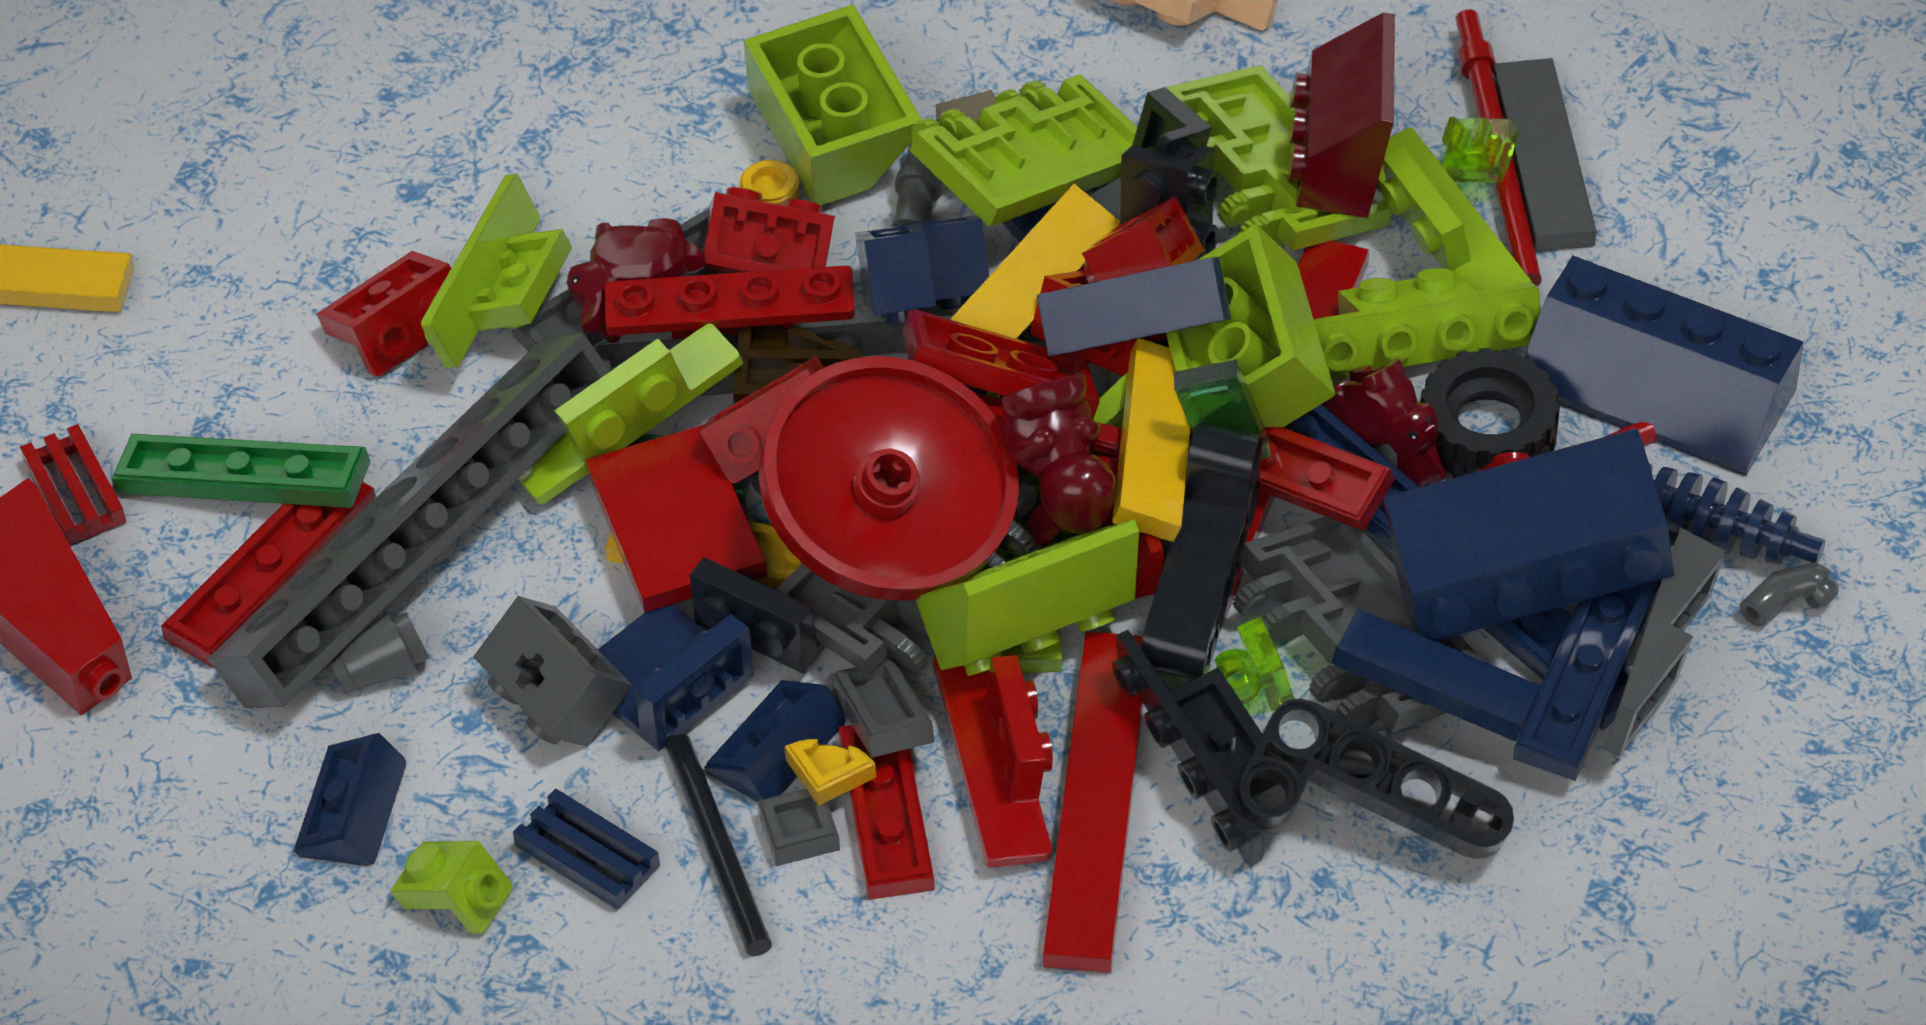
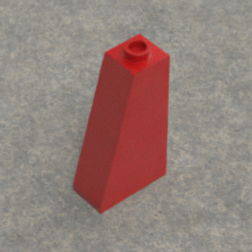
(50, 607)

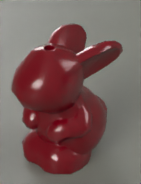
(1053, 437)

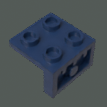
(676, 670)

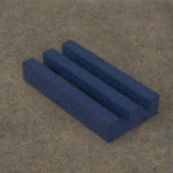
(583, 832)

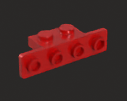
(729, 301)
(1000, 757)

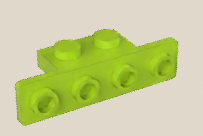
(1443, 216)
(497, 275)
(1424, 321)
(629, 405)

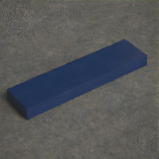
(1583, 680)

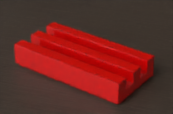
(57, 451)

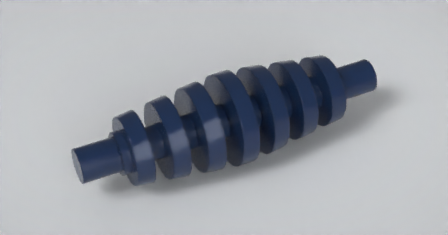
(1732, 519)

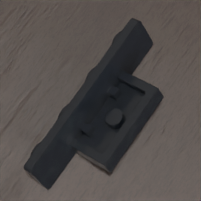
(1209, 736)

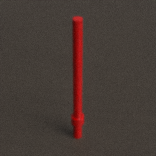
(1477, 65)

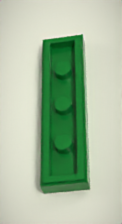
(241, 470)

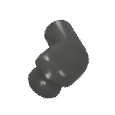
(1786, 584)

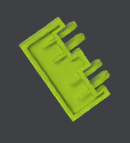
(1026, 148)
(1253, 152)

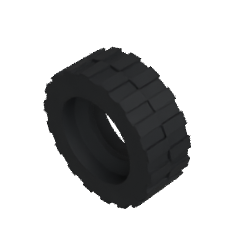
(1497, 378)

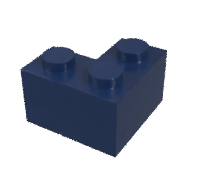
(921, 264)

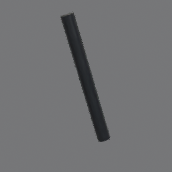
(718, 845)

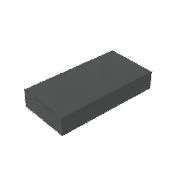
(882, 708)

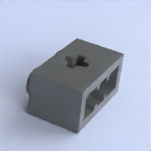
(551, 673)

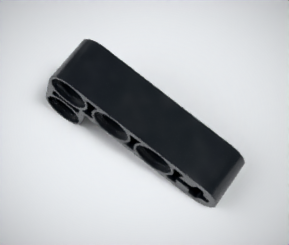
(1204, 557)
(1378, 792)

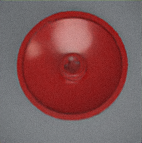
(888, 478)

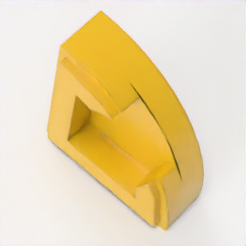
(829, 769)

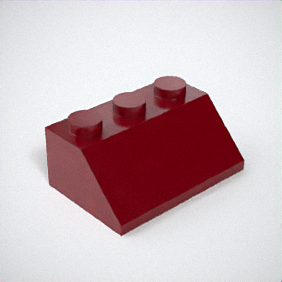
(1343, 119)

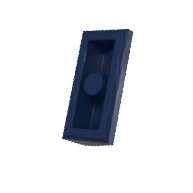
(755, 753)
(352, 801)

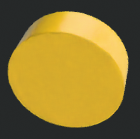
(772, 179)

